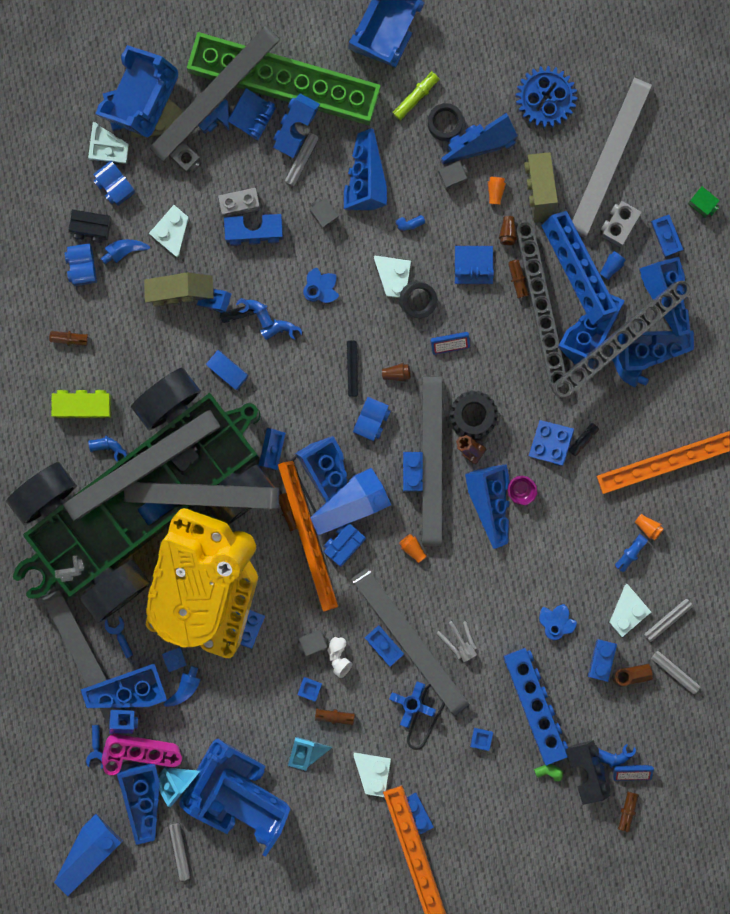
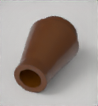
(508, 231)
(397, 372)

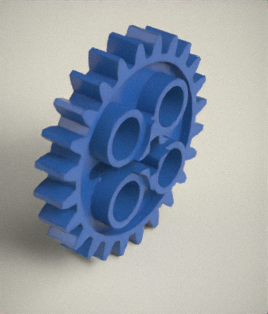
(532, 88)

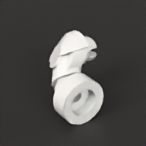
(335, 648)

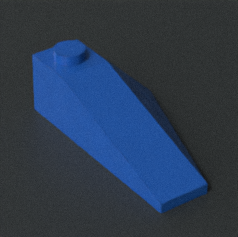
(653, 348)

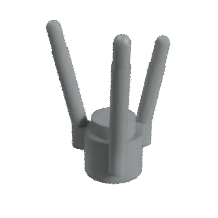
(465, 650)

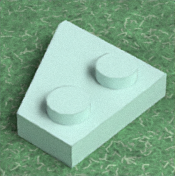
(106, 146)
(171, 230)
(393, 274)
(628, 611)
(373, 773)

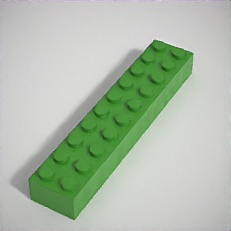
(287, 78)

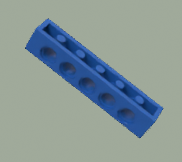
(579, 267)
(548, 754)

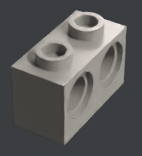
(239, 202)
(624, 226)

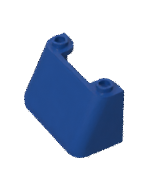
(384, 28)
(140, 92)
(216, 760)

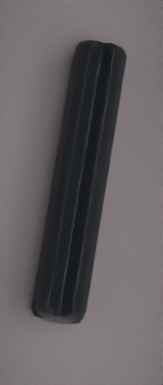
(352, 368)

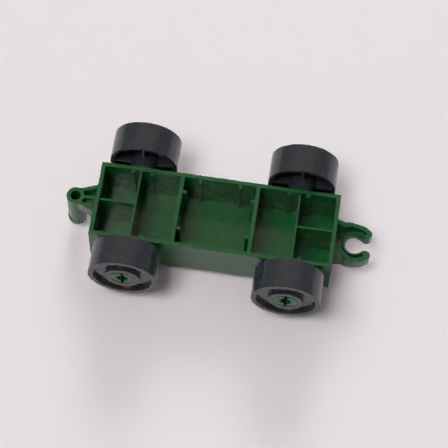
(116, 527)

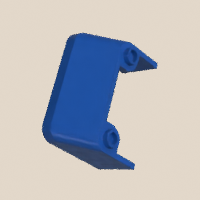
(250, 805)

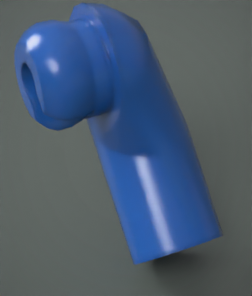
(411, 224)

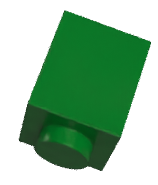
(704, 202)

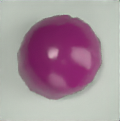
(522, 490)

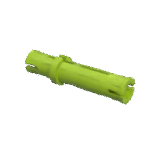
(422, 89)

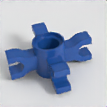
(407, 718)

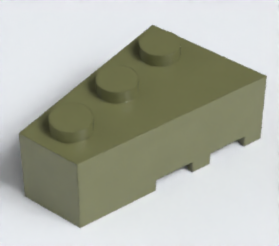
(541, 186)
(178, 288)

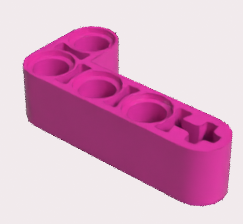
(167, 753)

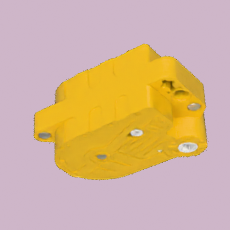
(201, 584)

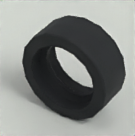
(440, 108)
(404, 299)

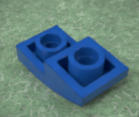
(227, 370)

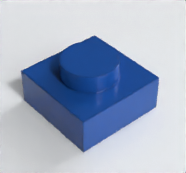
(174, 659)
(309, 689)
(481, 739)

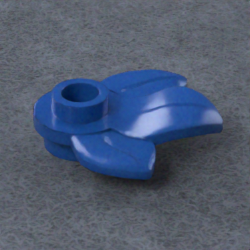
(322, 284)
(559, 619)

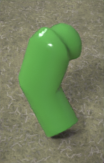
(550, 770)

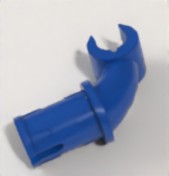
(259, 309)
(279, 326)
(107, 443)
(631, 554)
(614, 759)

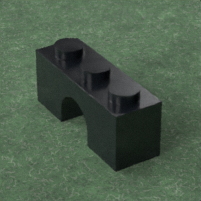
(587, 756)

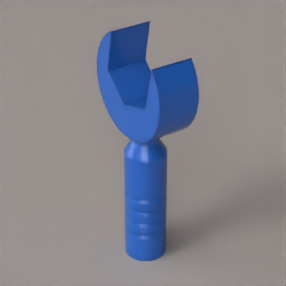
(120, 637)
(95, 745)

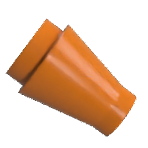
(496, 188)
(649, 527)
(412, 548)

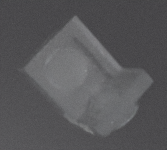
(68, 574)

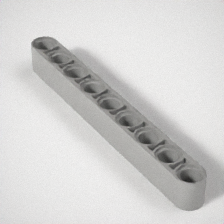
(610, 156)

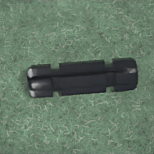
(234, 314)
(584, 438)

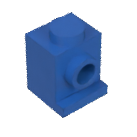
(118, 716)

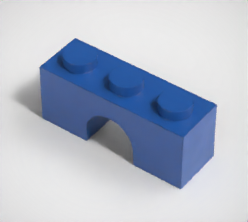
(289, 139)
(270, 230)

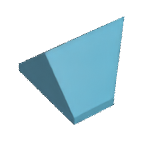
(306, 753)
(174, 783)

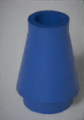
(612, 265)

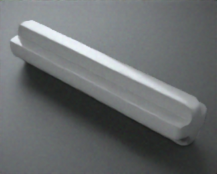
(301, 159)
(668, 620)
(675, 672)
(179, 852)

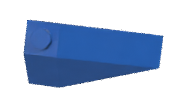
(495, 137)
(367, 182)
(658, 278)
(585, 337)
(324, 466)
(488, 494)
(356, 500)
(131, 689)
(140, 793)
(89, 850)

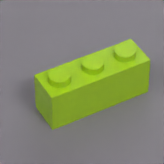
(81, 404)

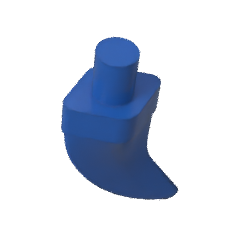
(121, 248)
(631, 377)
(186, 689)

